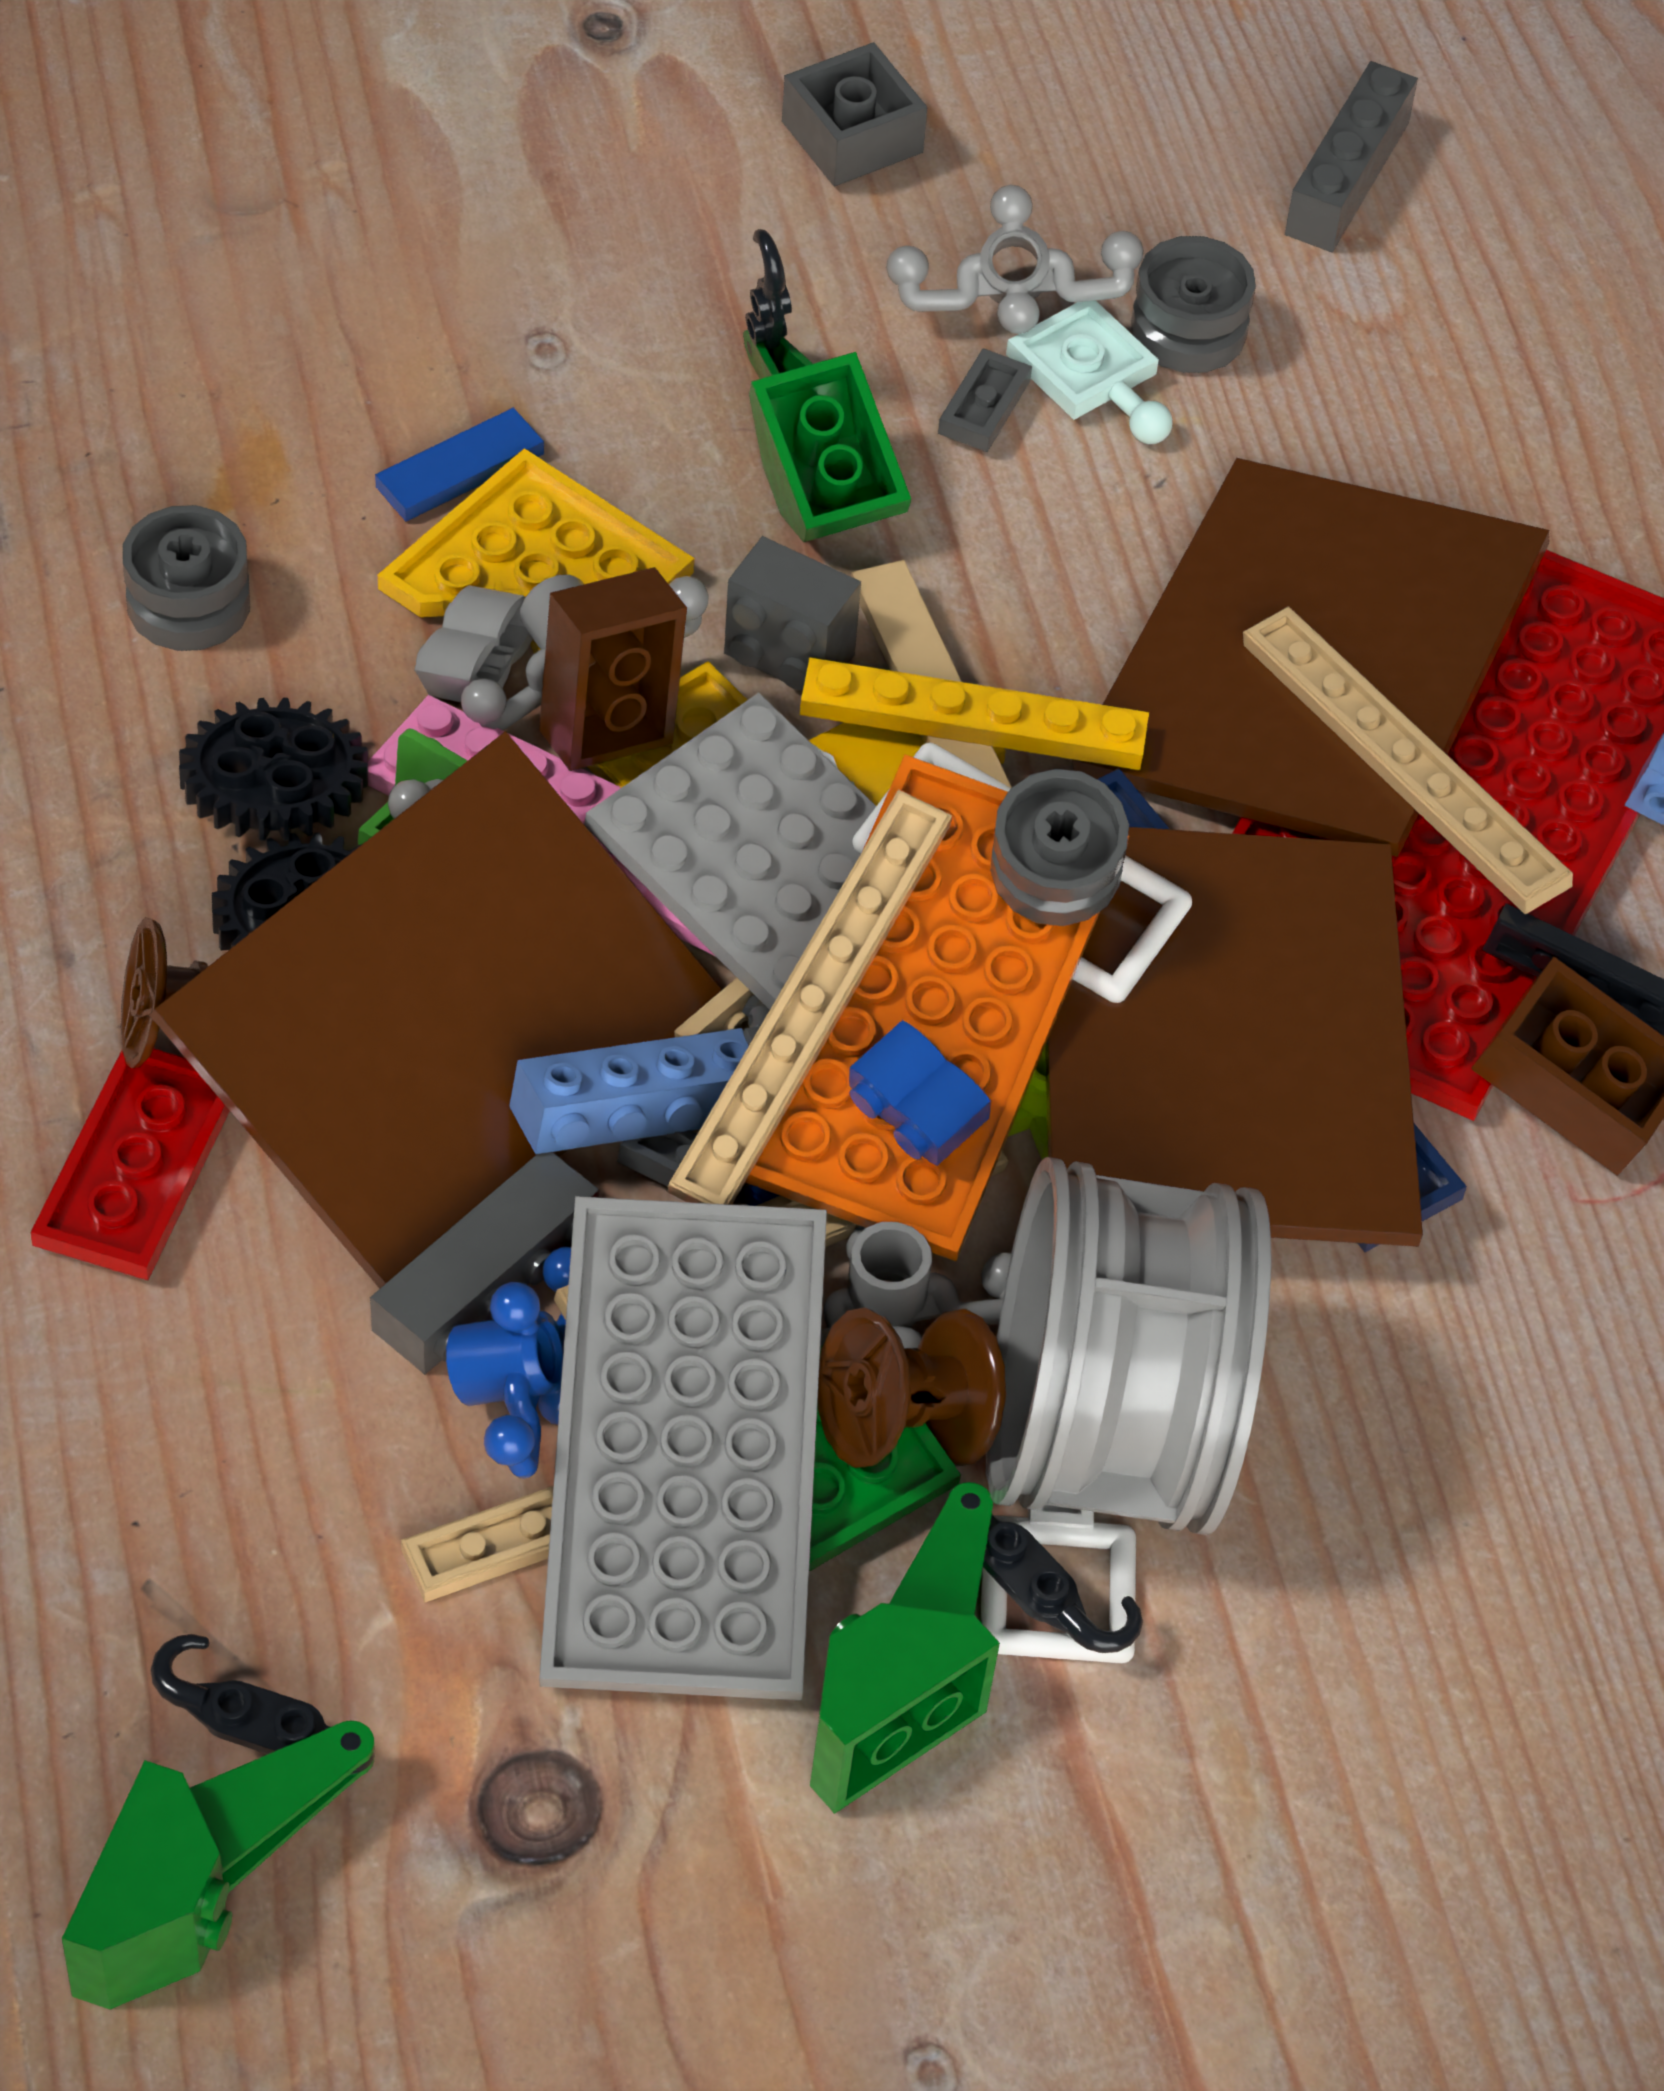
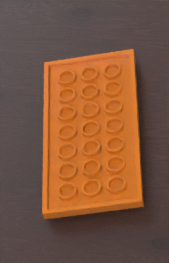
(970, 982)

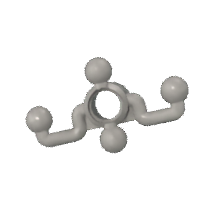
(1017, 304)
(486, 700)
(904, 1256)

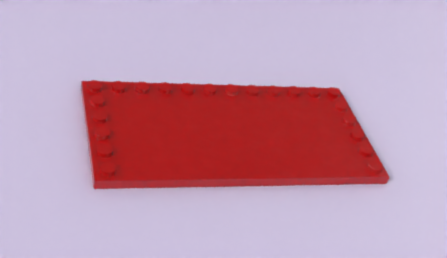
(1559, 748)

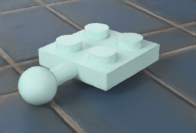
(1088, 359)

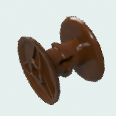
(145, 987)
(878, 1388)

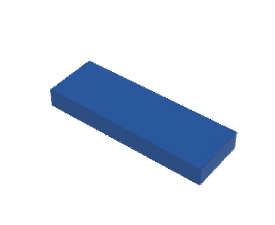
(456, 464)

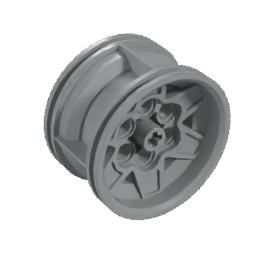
(1131, 1346)

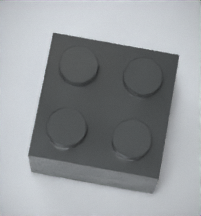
(854, 114)
(789, 611)

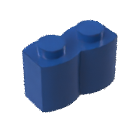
(918, 1093)

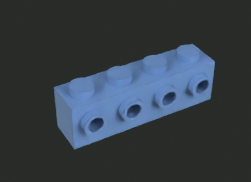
(623, 1090)

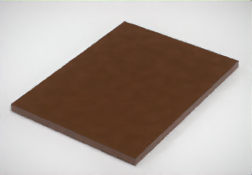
(1384, 578)
(393, 996)
(1253, 1040)

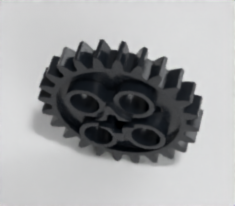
(273, 768)
(268, 883)

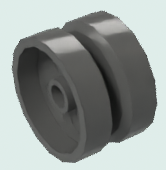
(1193, 303)
(186, 577)
(1059, 847)

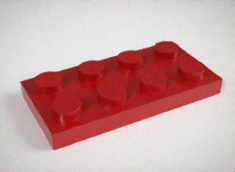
(132, 1166)

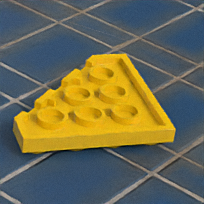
(519, 532)

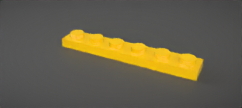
(974, 713)

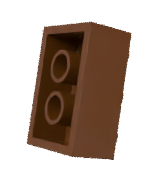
(612, 668)
(1580, 1066)

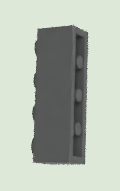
(1351, 156)
(490, 1246)

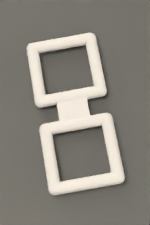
(1174, 899)
(1075, 1529)

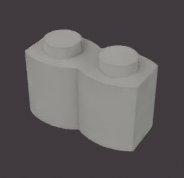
(475, 642)

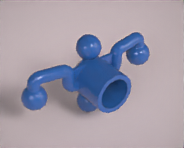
(515, 1362)

